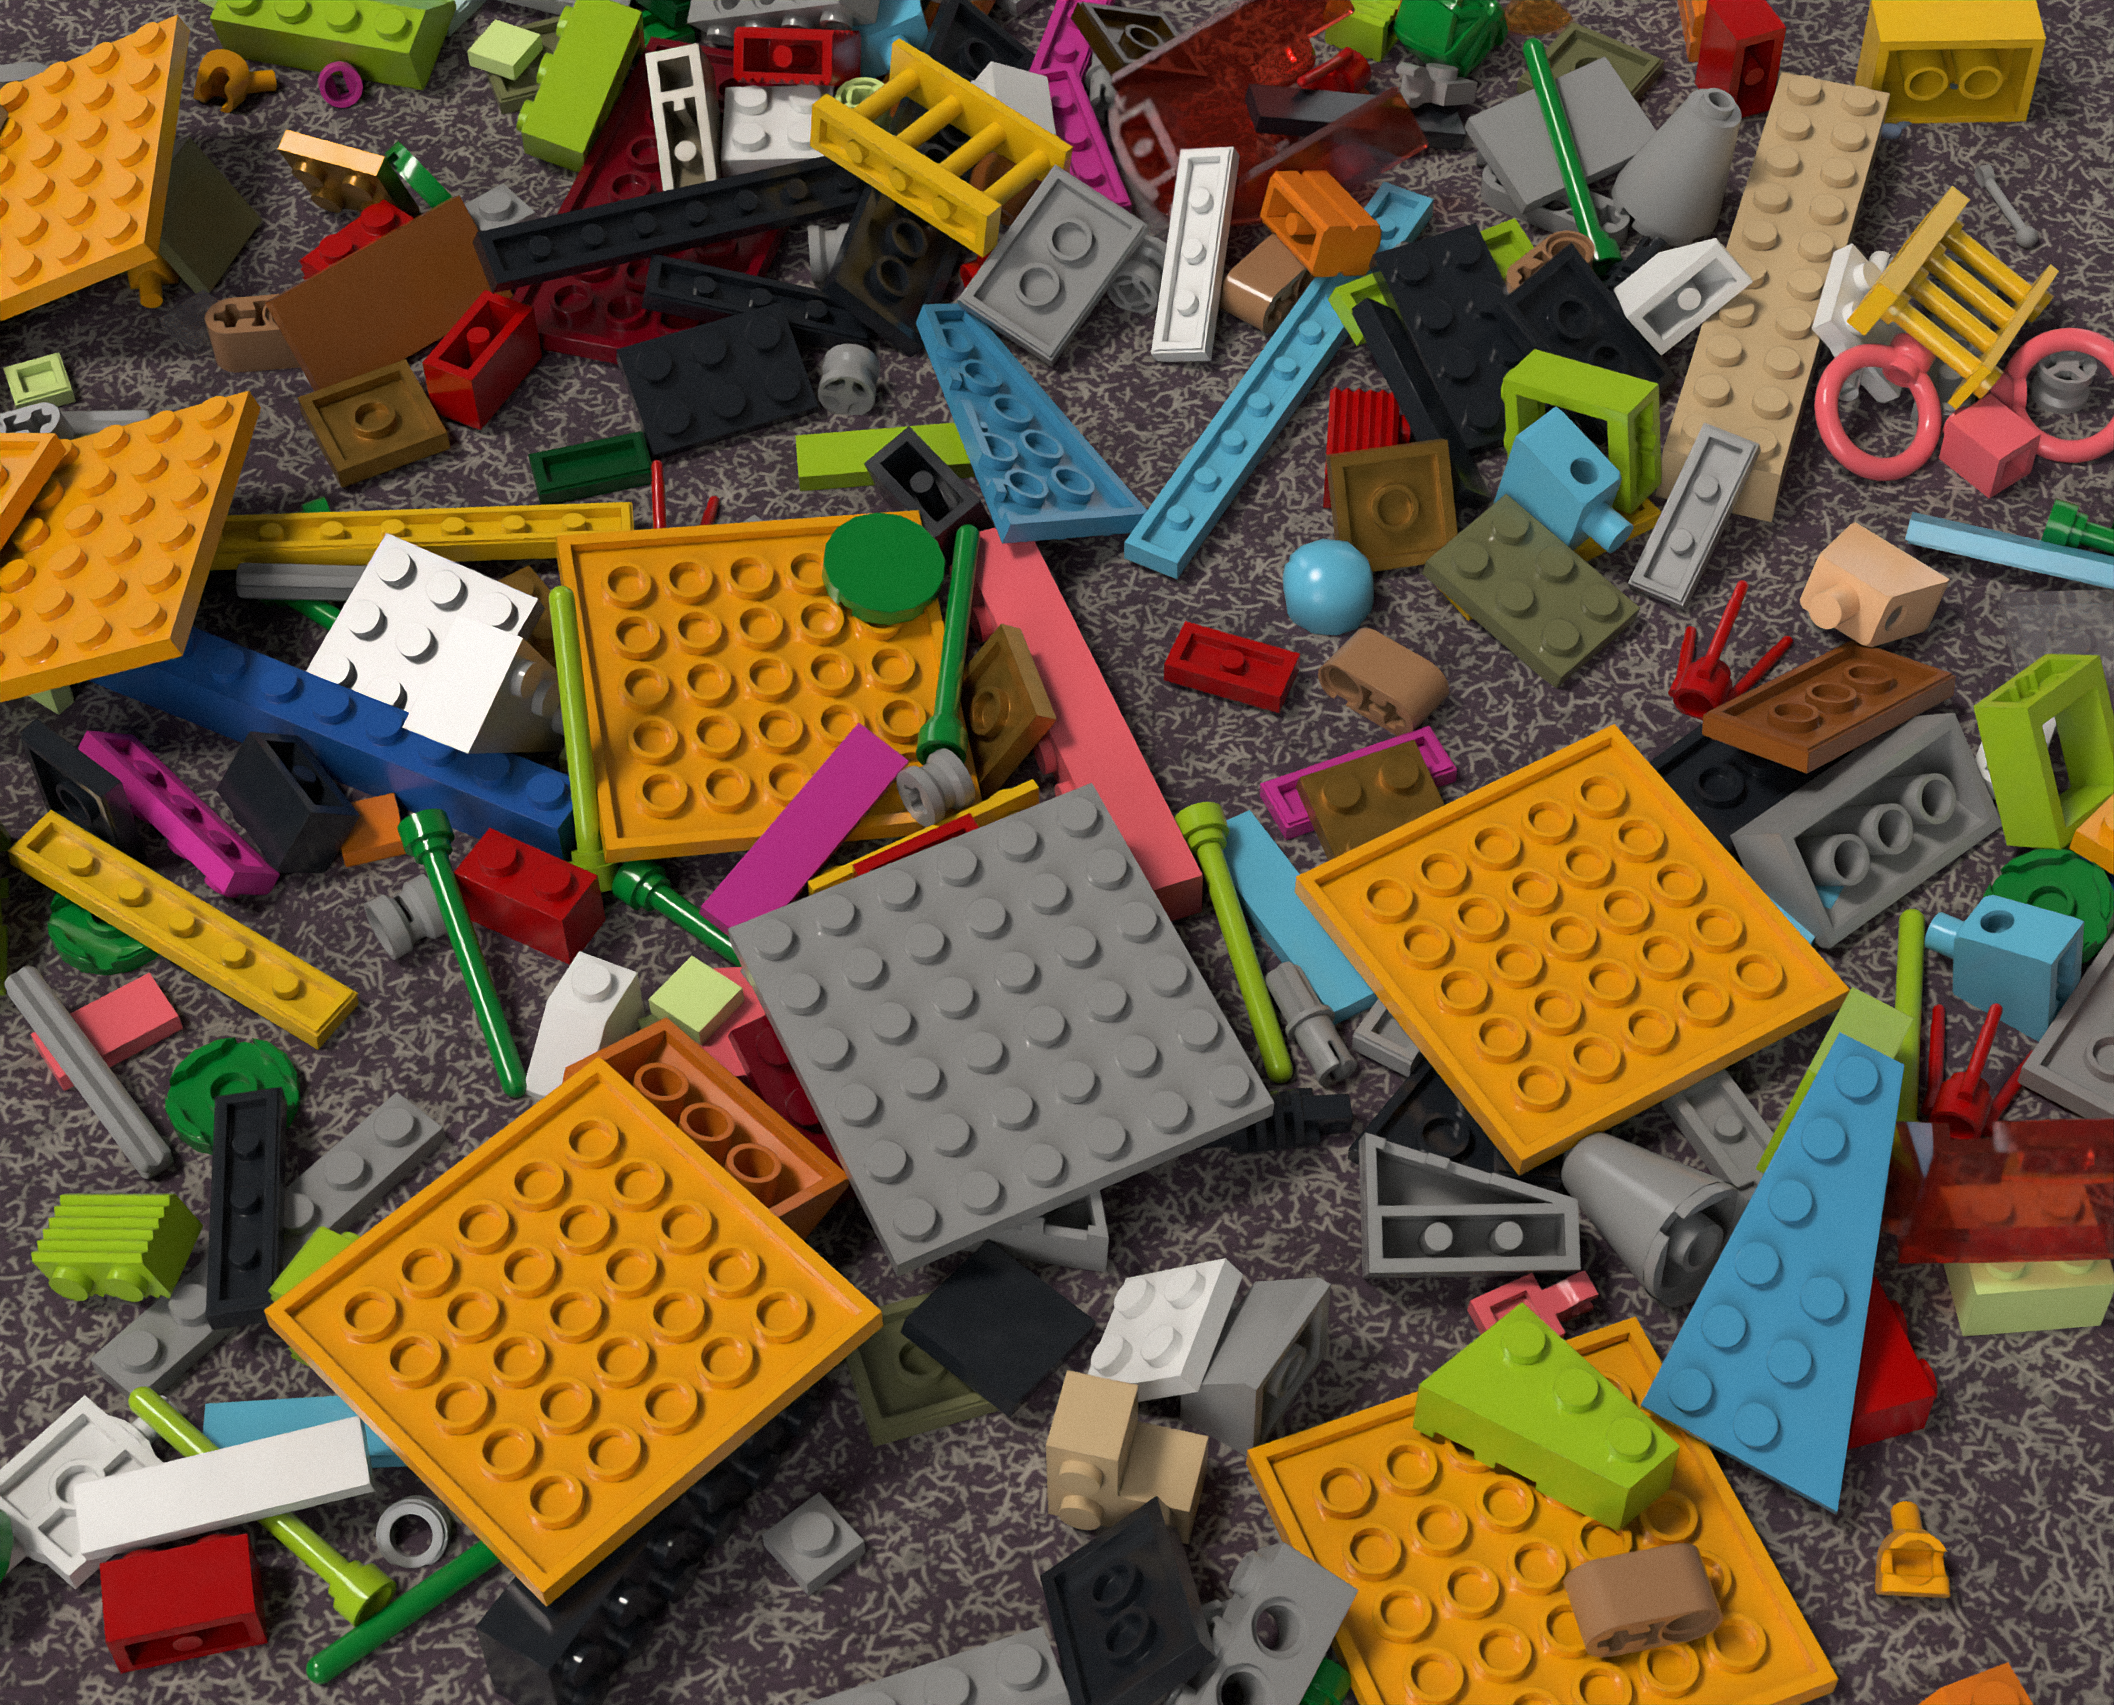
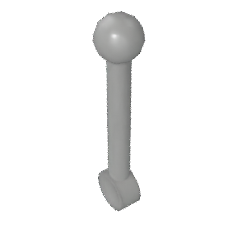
(2026, 235)

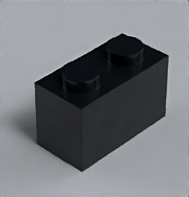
(918, 479)
(287, 803)

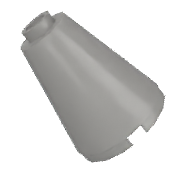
(1682, 171)
(1654, 1213)

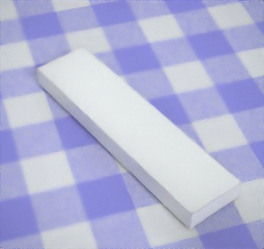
(1195, 254)
(223, 1488)

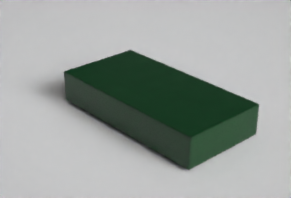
(591, 468)

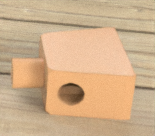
(1871, 589)

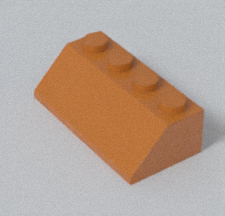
(727, 1122)

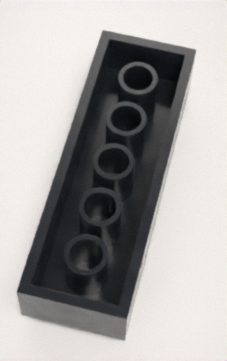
(608, 1615)

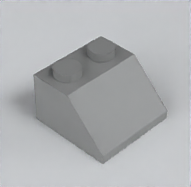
(1260, 1361)

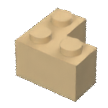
(1111, 1463)

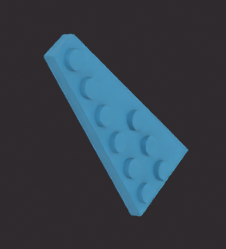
(1023, 449)
(1782, 1319)

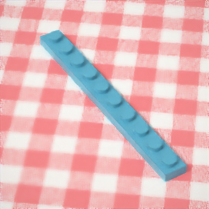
(1260, 405)

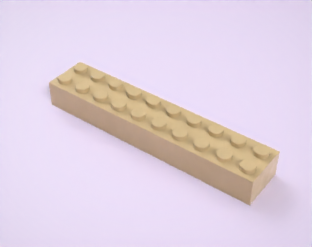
(1760, 347)

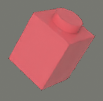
(1989, 445)

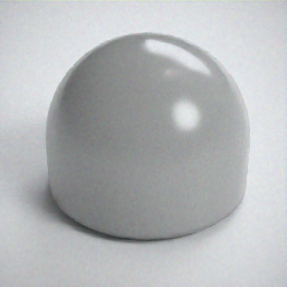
(427, 1509)

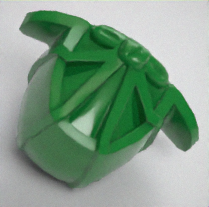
(1451, 30)

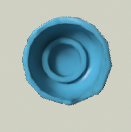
(1328, 587)

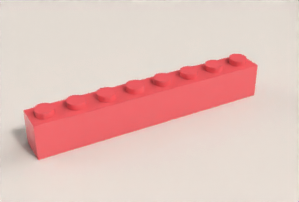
(1090, 734)

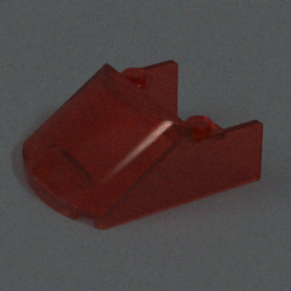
(1195, 95)
(2009, 1198)

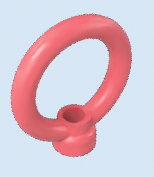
(1903, 364)
(2012, 390)

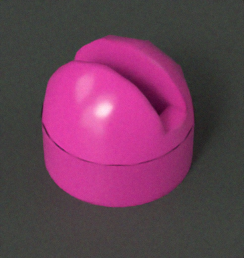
(328, 86)

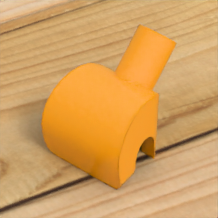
(228, 76)
(149, 280)
(1910, 1558)

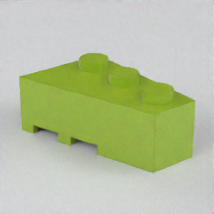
(581, 81)
(1551, 1417)

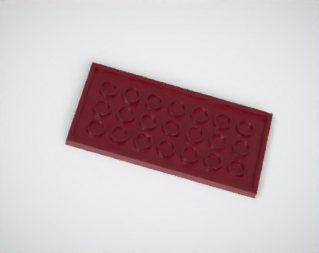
(603, 308)

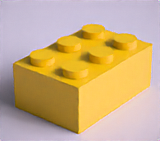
(1928, 44)

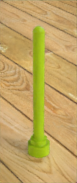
(577, 737)
(1206, 834)
(1909, 1001)
(356, 1587)

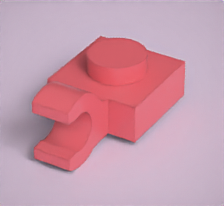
(1552, 1305)

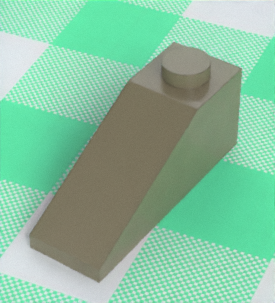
(685, 115)

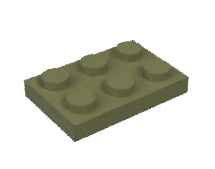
(1530, 591)

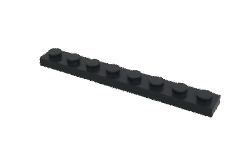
(665, 222)

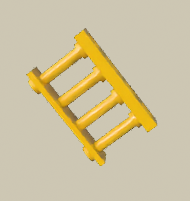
(916, 181)
(1907, 276)

